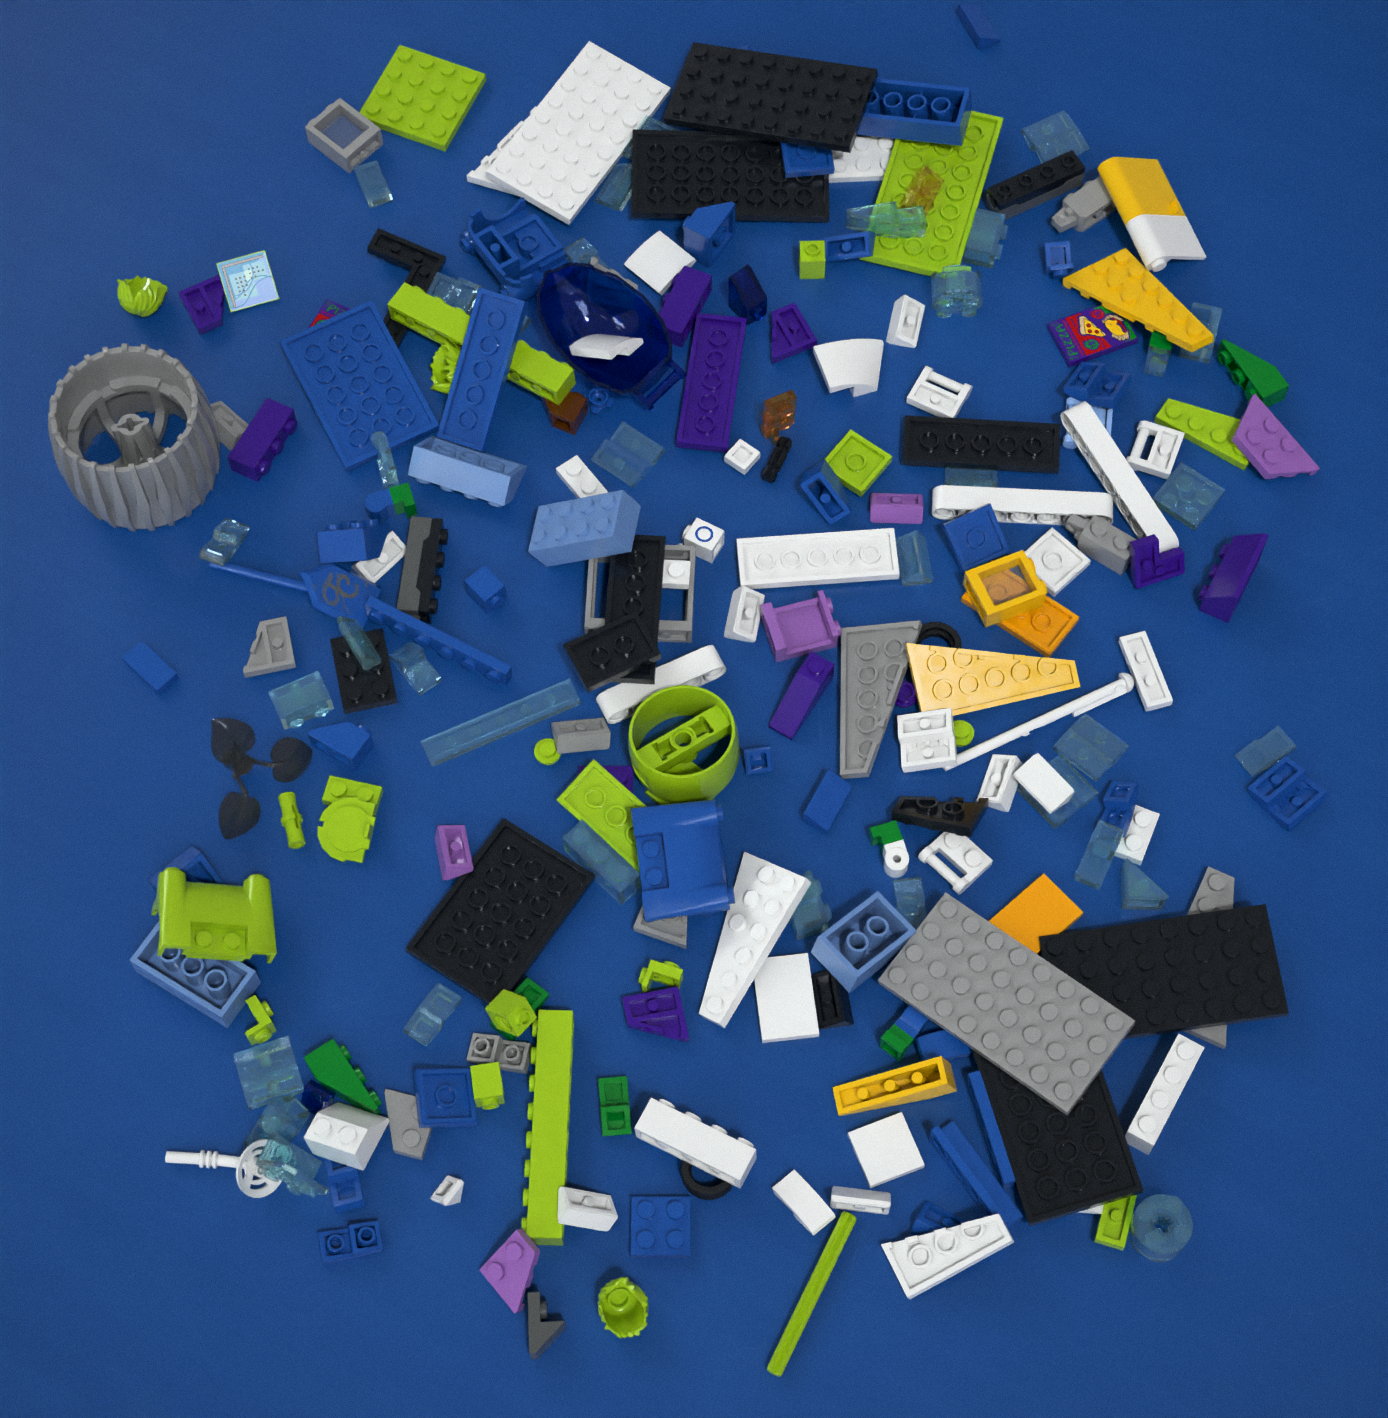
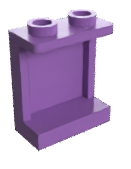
(800, 627)

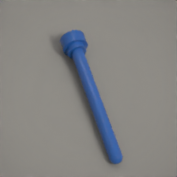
(261, 576)

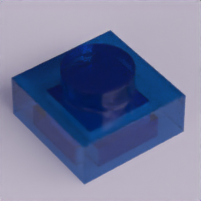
(316, 1097)

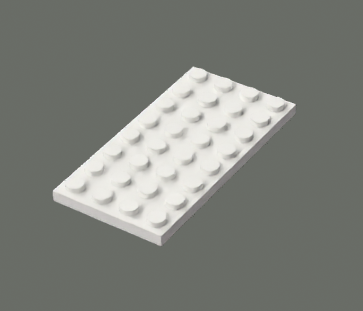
(577, 132)

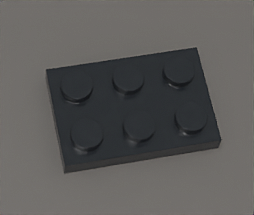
(612, 651)
(363, 688)

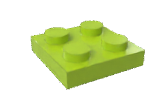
(857, 462)

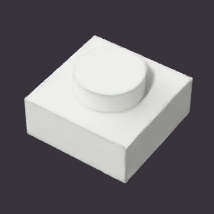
(742, 456)
(676, 574)

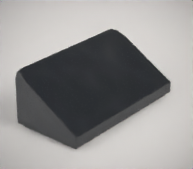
(831, 1001)

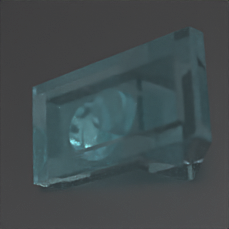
(415, 667)

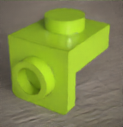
(665, 973)
(262, 1014)

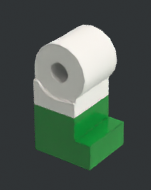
(892, 848)

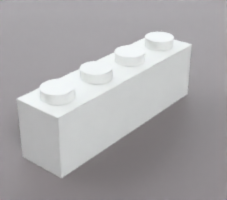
(1163, 1094)
(696, 1142)

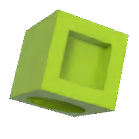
(812, 259)
(510, 1012)
(487, 1085)

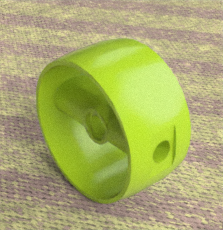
(710, 725)

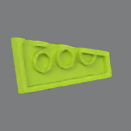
(1204, 428)

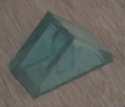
(1139, 890)

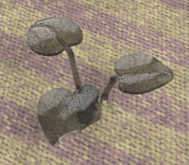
(228, 744)

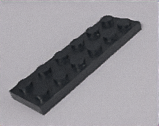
(981, 444)
(637, 586)

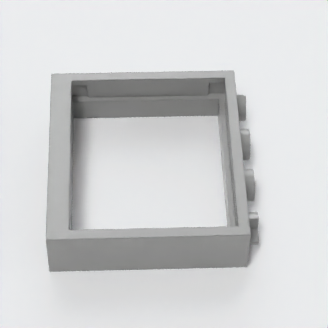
(668, 630)

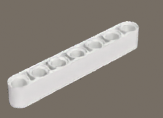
(1117, 475)
(1021, 505)

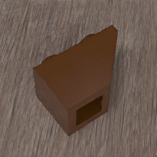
(567, 415)

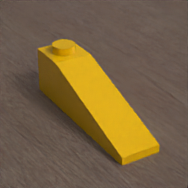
(896, 1087)

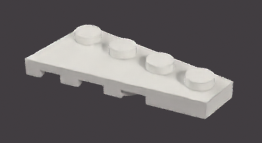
(936, 1256)

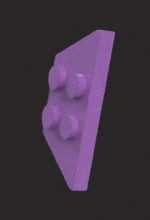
(1269, 444)

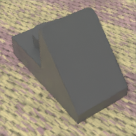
(541, 1333)

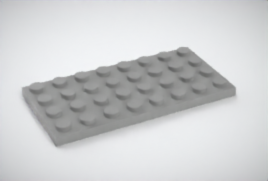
(1006, 1003)

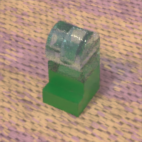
(1157, 354)

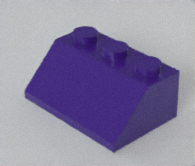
(1232, 575)

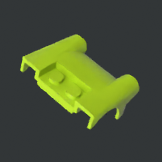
(215, 918)

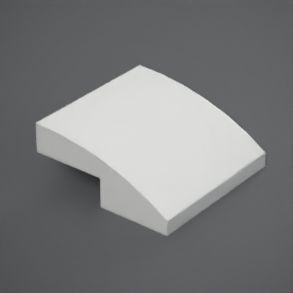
(659, 261)
(605, 346)
(927, 740)

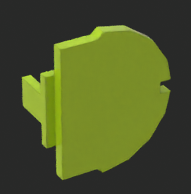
(347, 829)

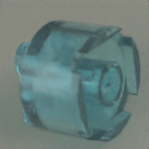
(956, 291)
(1168, 1213)

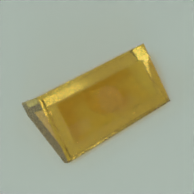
(922, 190)

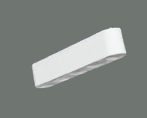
(691, 669)

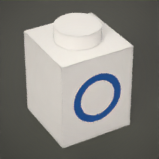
(705, 537)

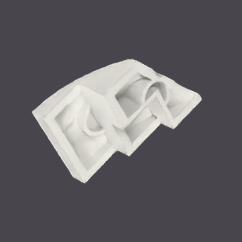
(850, 364)

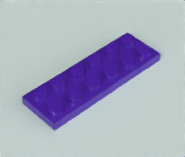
(711, 382)

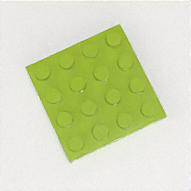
(423, 97)

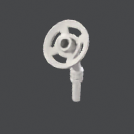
(245, 1161)

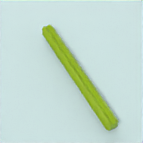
(811, 1294)

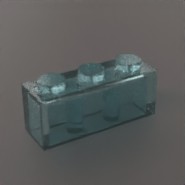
(603, 861)

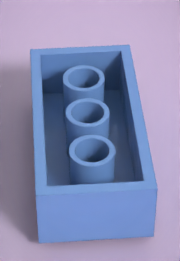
(584, 528)
(208, 985)

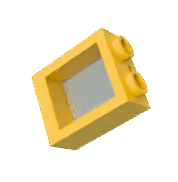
(1005, 588)

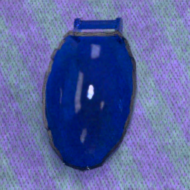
(588, 301)

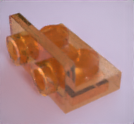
(778, 415)

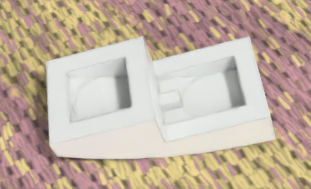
(803, 1202)

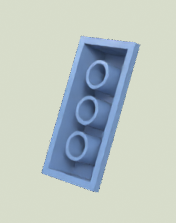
(466, 471)

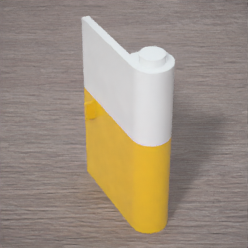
(1150, 211)

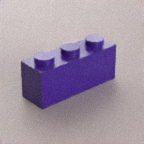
(683, 303)
(262, 440)

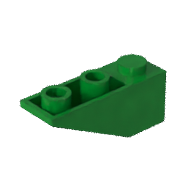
(1253, 374)
(332, 1070)

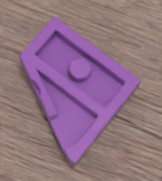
(512, 1268)

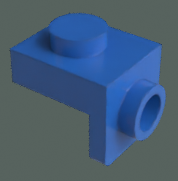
(1058, 259)

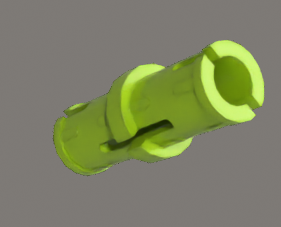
(291, 820)

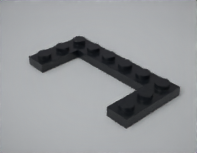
(418, 259)

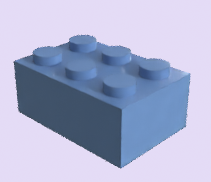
(863, 941)

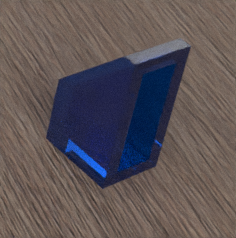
(746, 295)

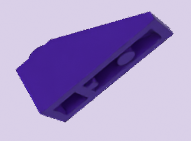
(802, 695)

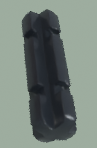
(776, 459)

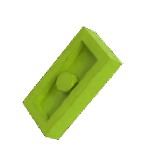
(341, 787)
(1115, 1223)

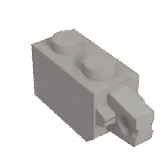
(1084, 207)
(1101, 541)

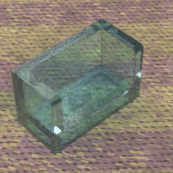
(1210, 318)

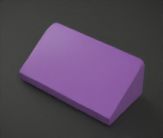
(896, 508)
(453, 851)

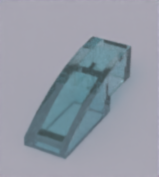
(887, 220)

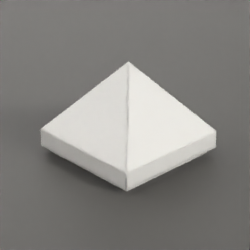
(449, 1191)

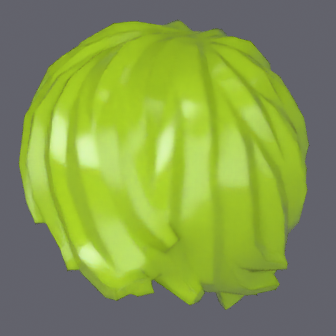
(140, 295)
(444, 367)
(623, 1307)

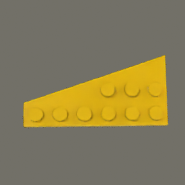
(1138, 295)
(983, 679)

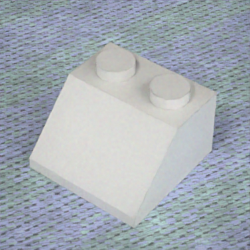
(345, 1134)

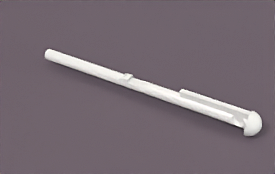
(1076, 707)

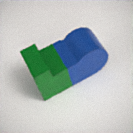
(390, 503)
(903, 1033)

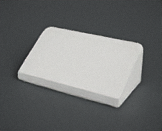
(905, 322)
(375, 568)
(744, 615)
(999, 781)
(1044, 783)
(860, 1200)
(586, 1209)

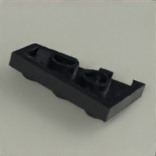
(951, 816)

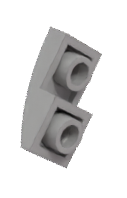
(511, 1055)

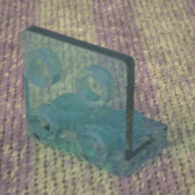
(291, 1165)

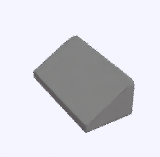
(229, 424)
(581, 735)

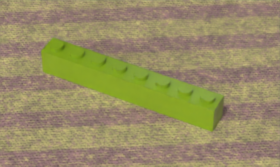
(444, 323)
(549, 1126)

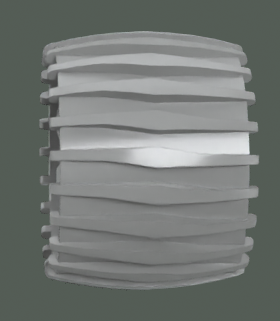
(147, 482)

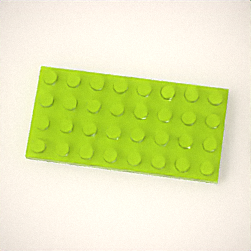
(955, 205)

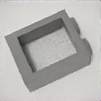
(344, 135)

